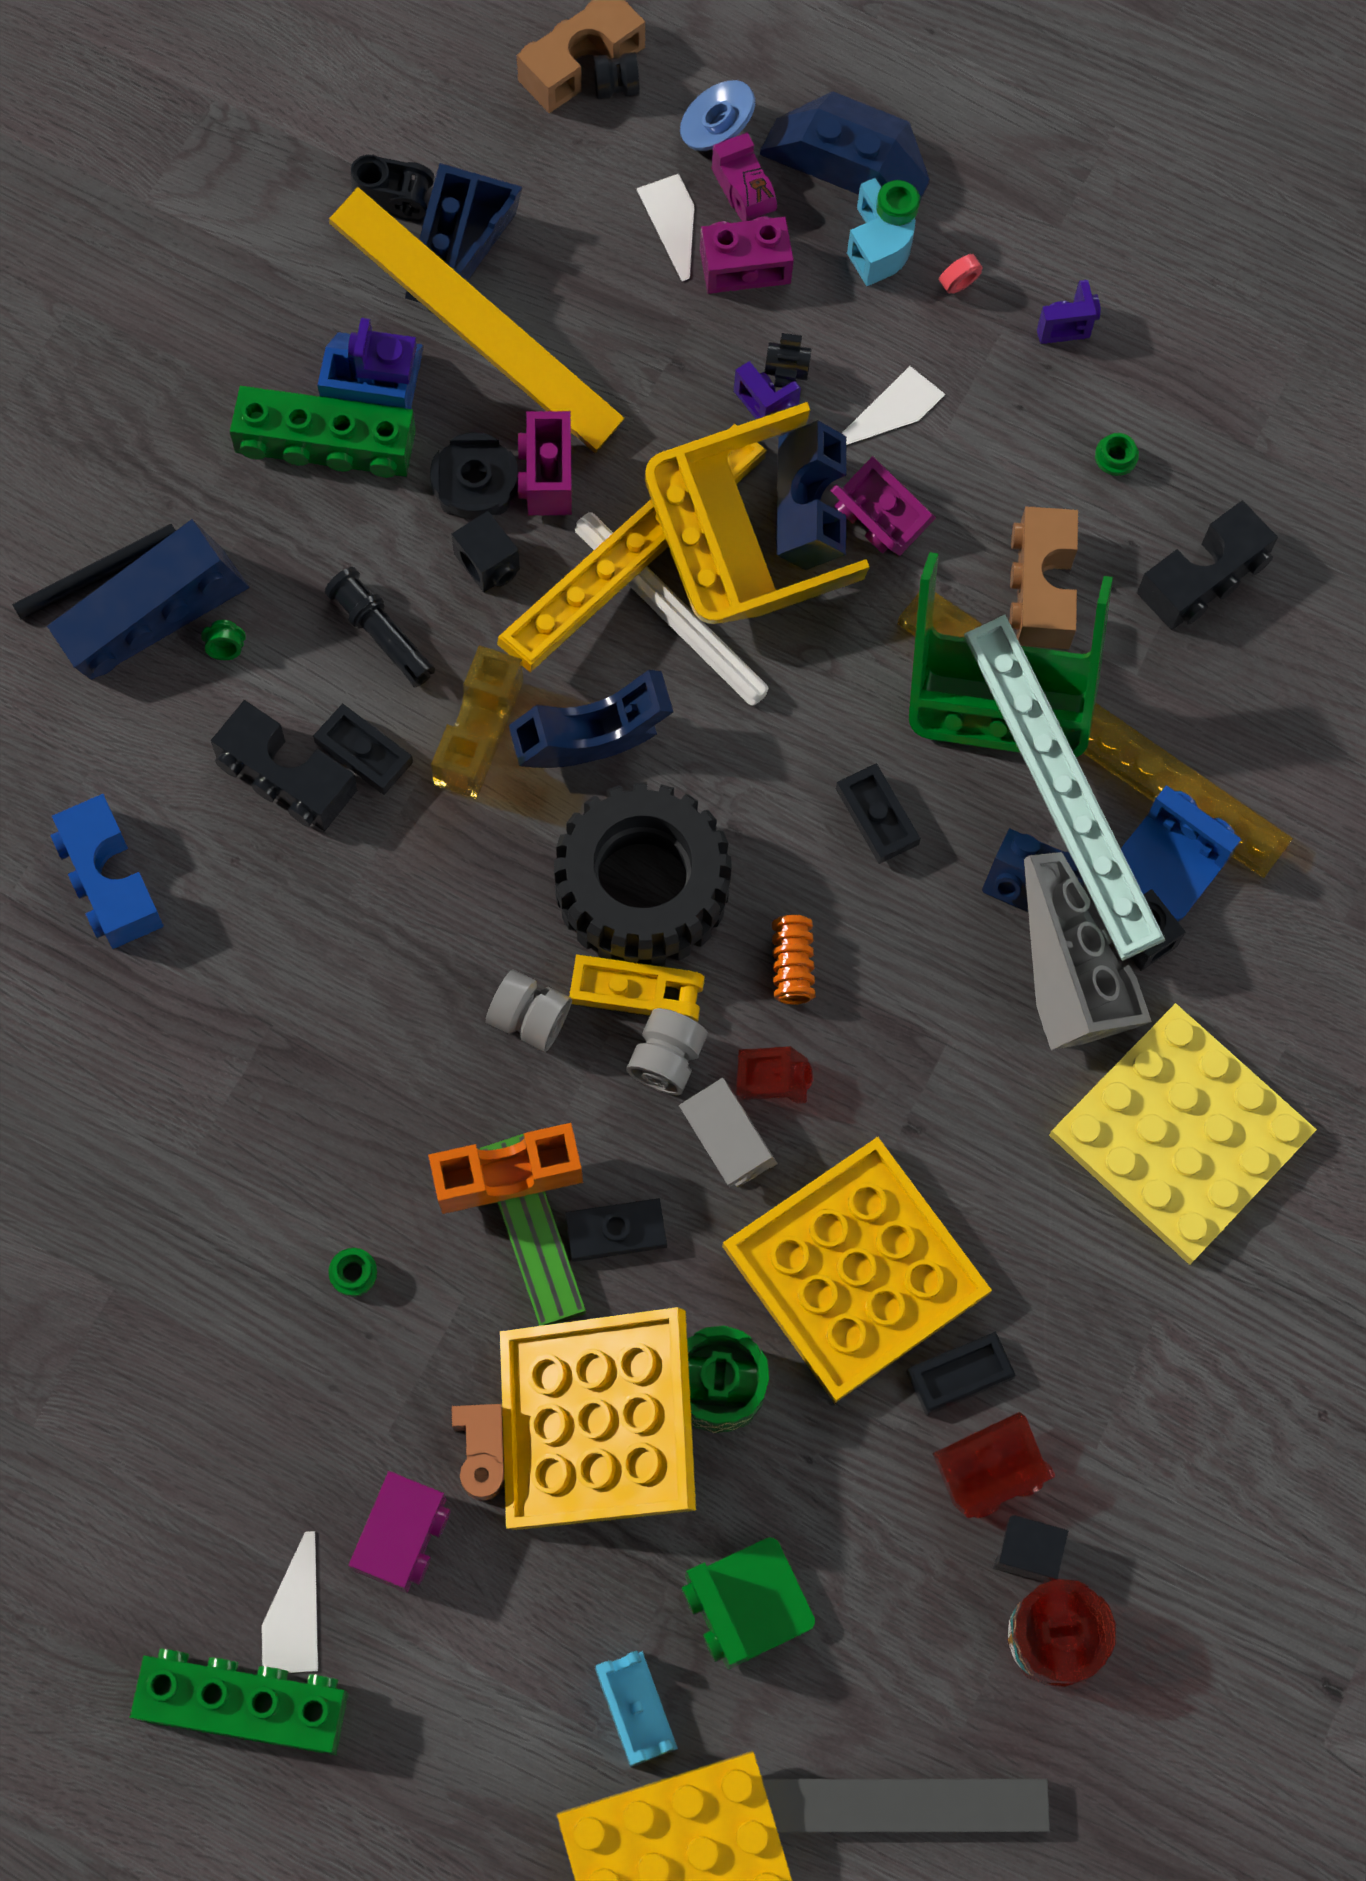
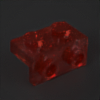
(993, 1467)

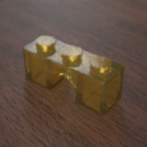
(486, 706)

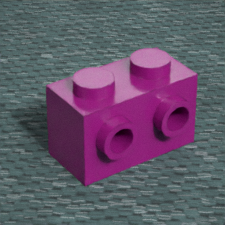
(746, 254)
(548, 457)
(399, 1533)

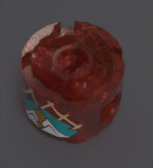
(1061, 1633)

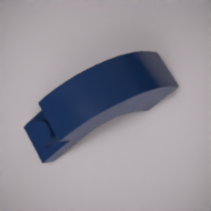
(592, 731)

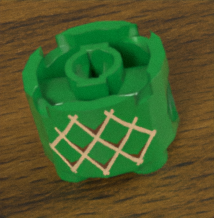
(725, 1378)

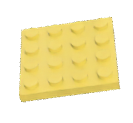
(1182, 1133)

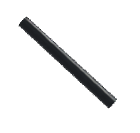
(90, 573)

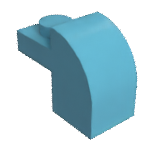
(876, 246)

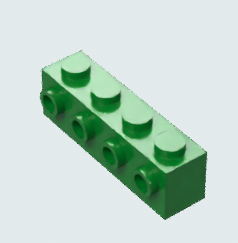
(323, 431)
(239, 1703)

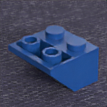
(340, 380)

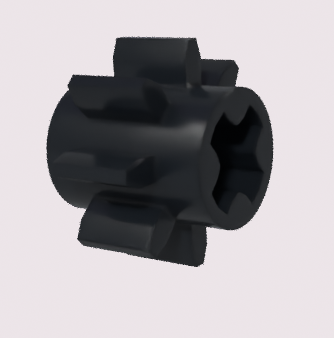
(787, 360)

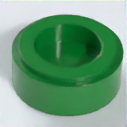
(897, 202)

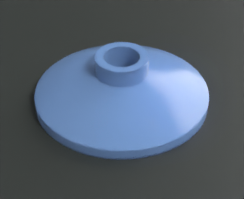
(717, 115)

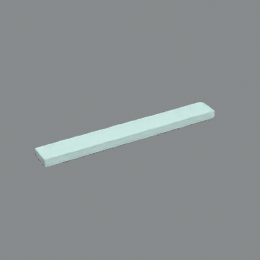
(1064, 788)

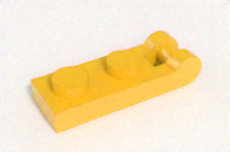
(633, 986)

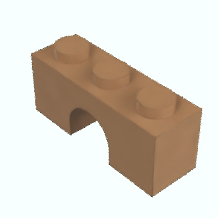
(602, 28)
(1043, 612)

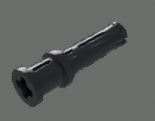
(368, 612)

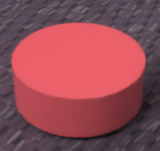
(961, 274)

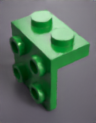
(748, 1602)

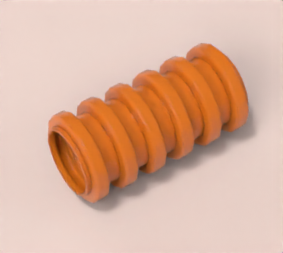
(793, 959)

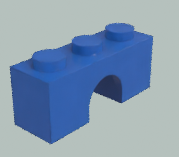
(120, 905)

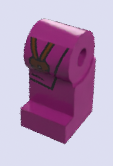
(743, 178)

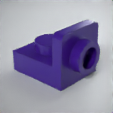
(1070, 320)
(382, 354)
(759, 393)

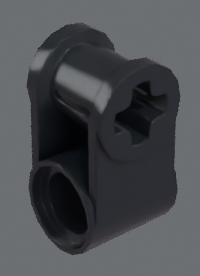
(393, 184)

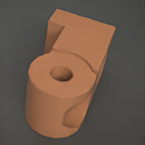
(484, 1469)

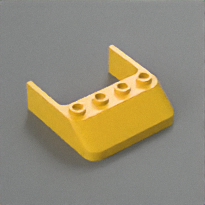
(713, 532)

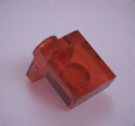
(773, 1074)

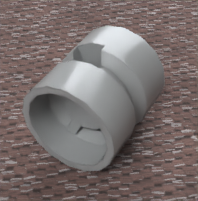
(526, 1009)
(669, 1045)

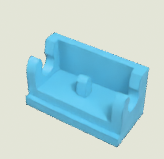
(635, 1708)

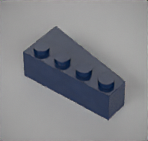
(148, 601)

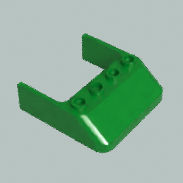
(955, 702)

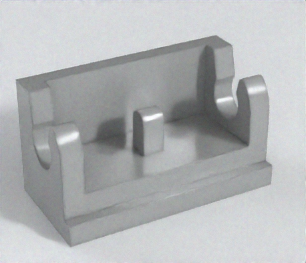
(727, 1133)

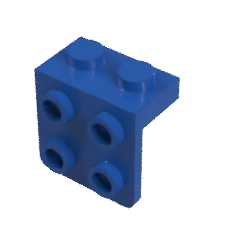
(1178, 850)

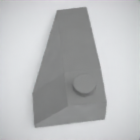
(1076, 976)

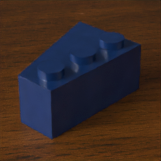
(466, 217)

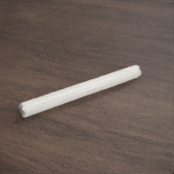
(683, 620)

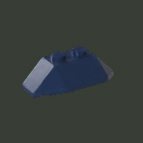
(846, 144)

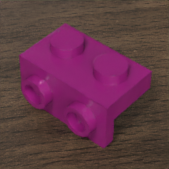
(884, 507)

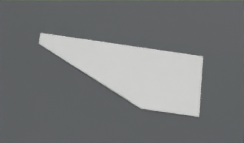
(673, 219)
(897, 406)
(291, 1622)

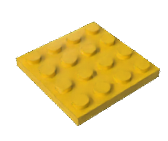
(856, 1269)
(597, 1420)
(680, 1829)

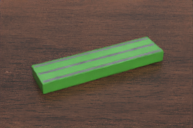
(540, 1253)

